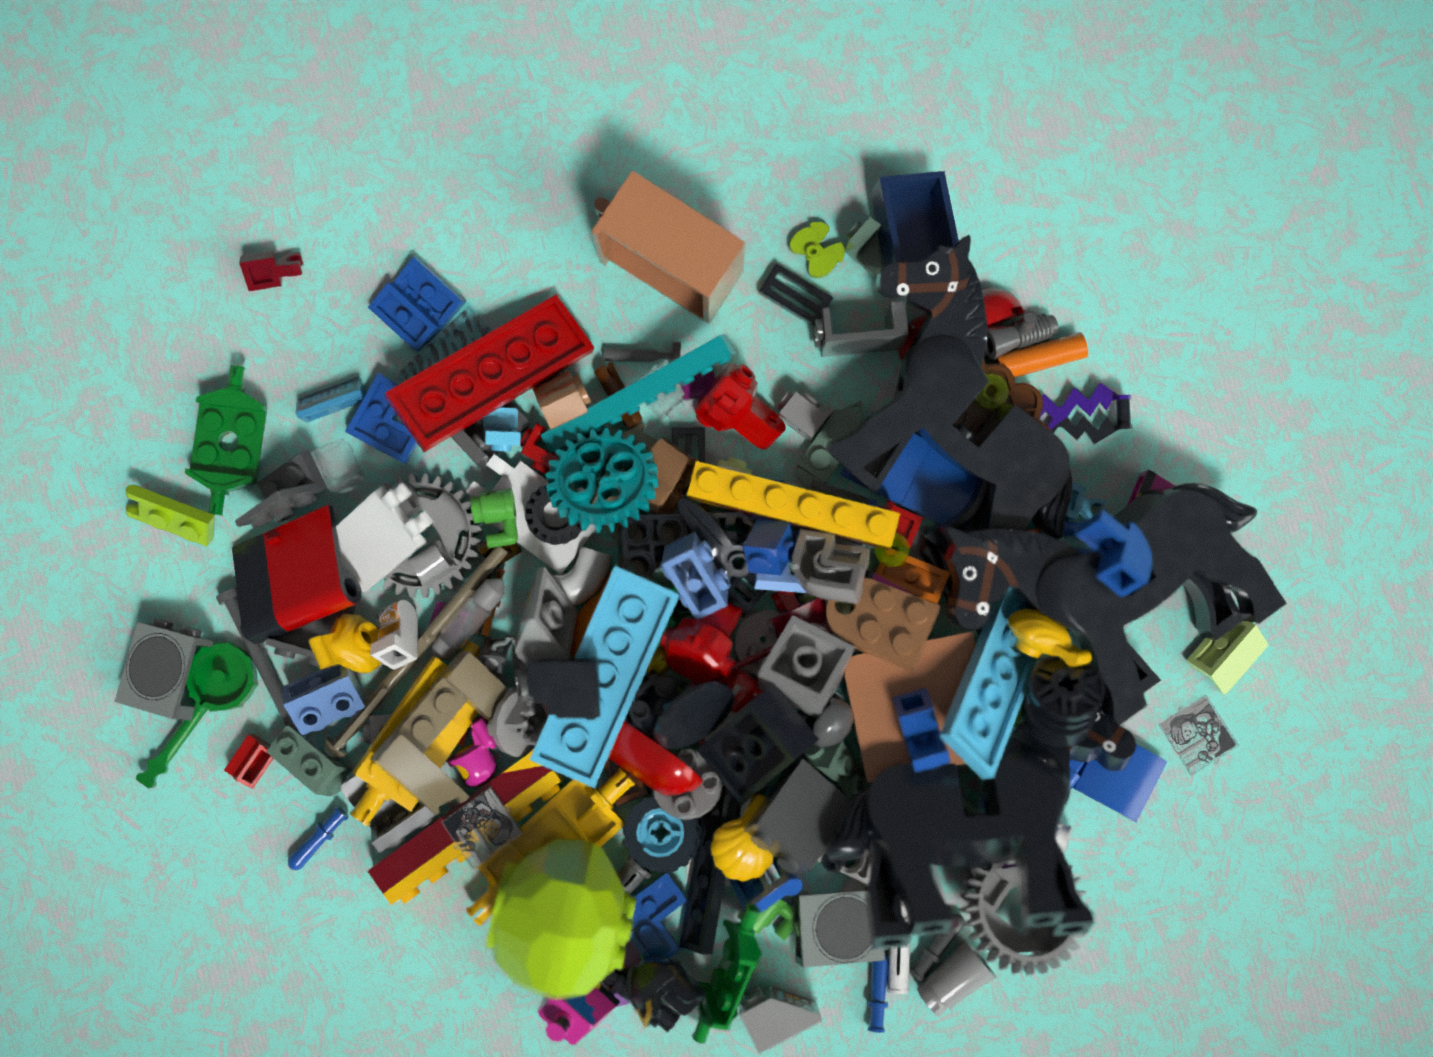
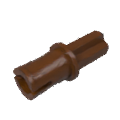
(611, 384)

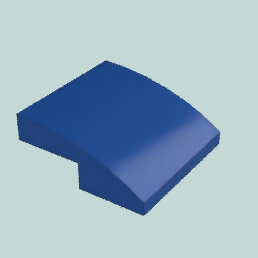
(417, 304)
(903, 471)
(939, 489)
(1125, 789)

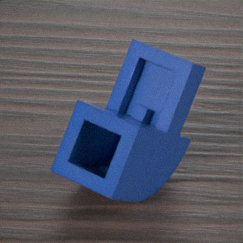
(1123, 552)
(920, 730)

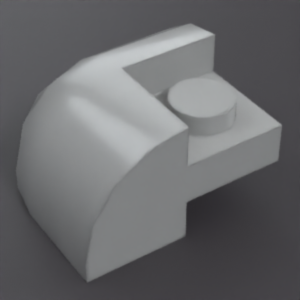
(829, 568)

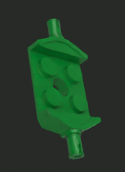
(218, 415)
(731, 977)

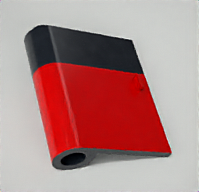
(292, 577)

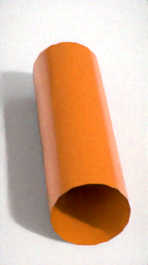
(1045, 355)

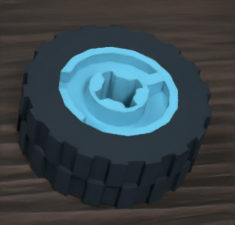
(652, 852)

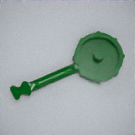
(218, 681)

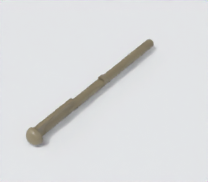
(335, 747)

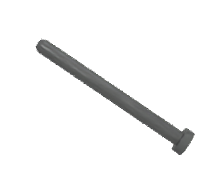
(258, 656)

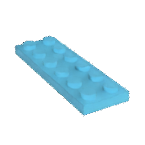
(624, 639)
(989, 692)

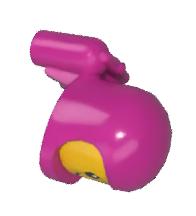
(475, 760)

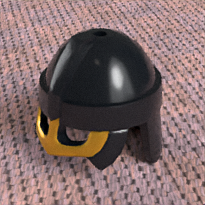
(658, 979)

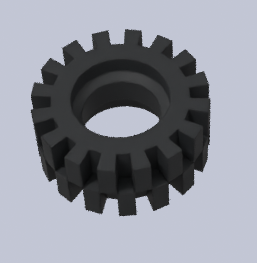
(540, 528)

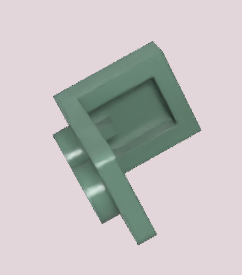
(865, 246)
(308, 763)
(838, 765)

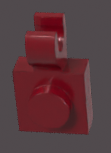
(266, 271)

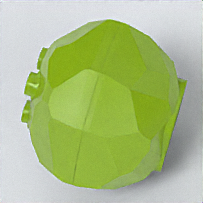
(560, 919)

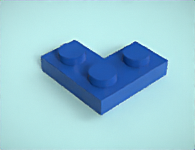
(376, 425)
(652, 906)

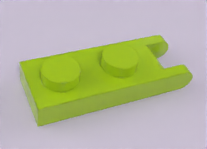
(170, 515)

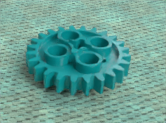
(573, 472)

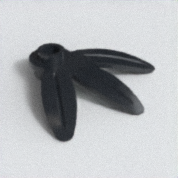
(710, 531)

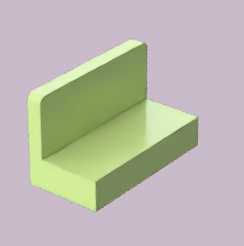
(1229, 656)

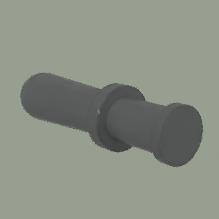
(936, 949)

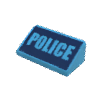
(330, 400)

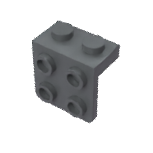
(392, 820)

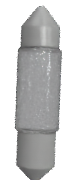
(468, 619)

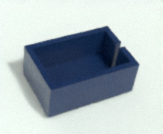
(913, 216)

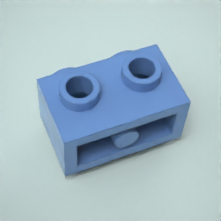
(695, 575)
(323, 698)

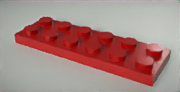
(489, 373)

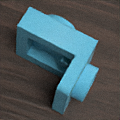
(501, 429)

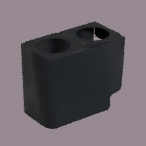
(566, 686)

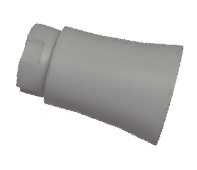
(955, 979)

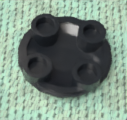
(649, 702)

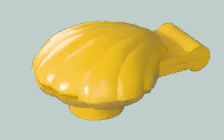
(1041, 635)
(347, 644)
(735, 851)

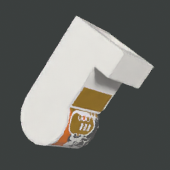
(396, 634)

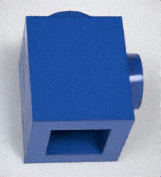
(769, 547)

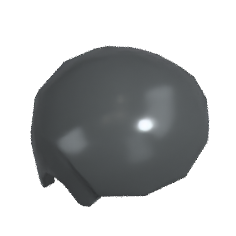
(833, 722)

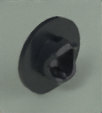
(693, 714)

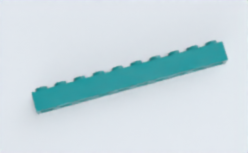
(642, 391)

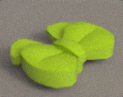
(821, 260)

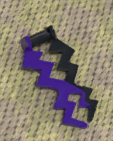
(1100, 395)

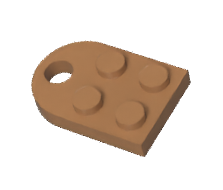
(886, 623)

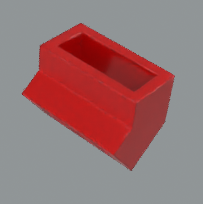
(250, 761)

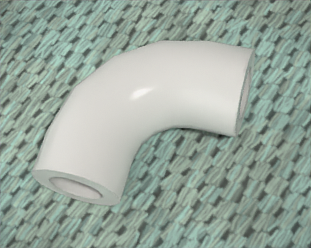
(585, 576)

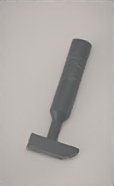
(640, 355)

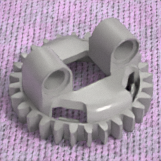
(437, 561)
(1003, 941)

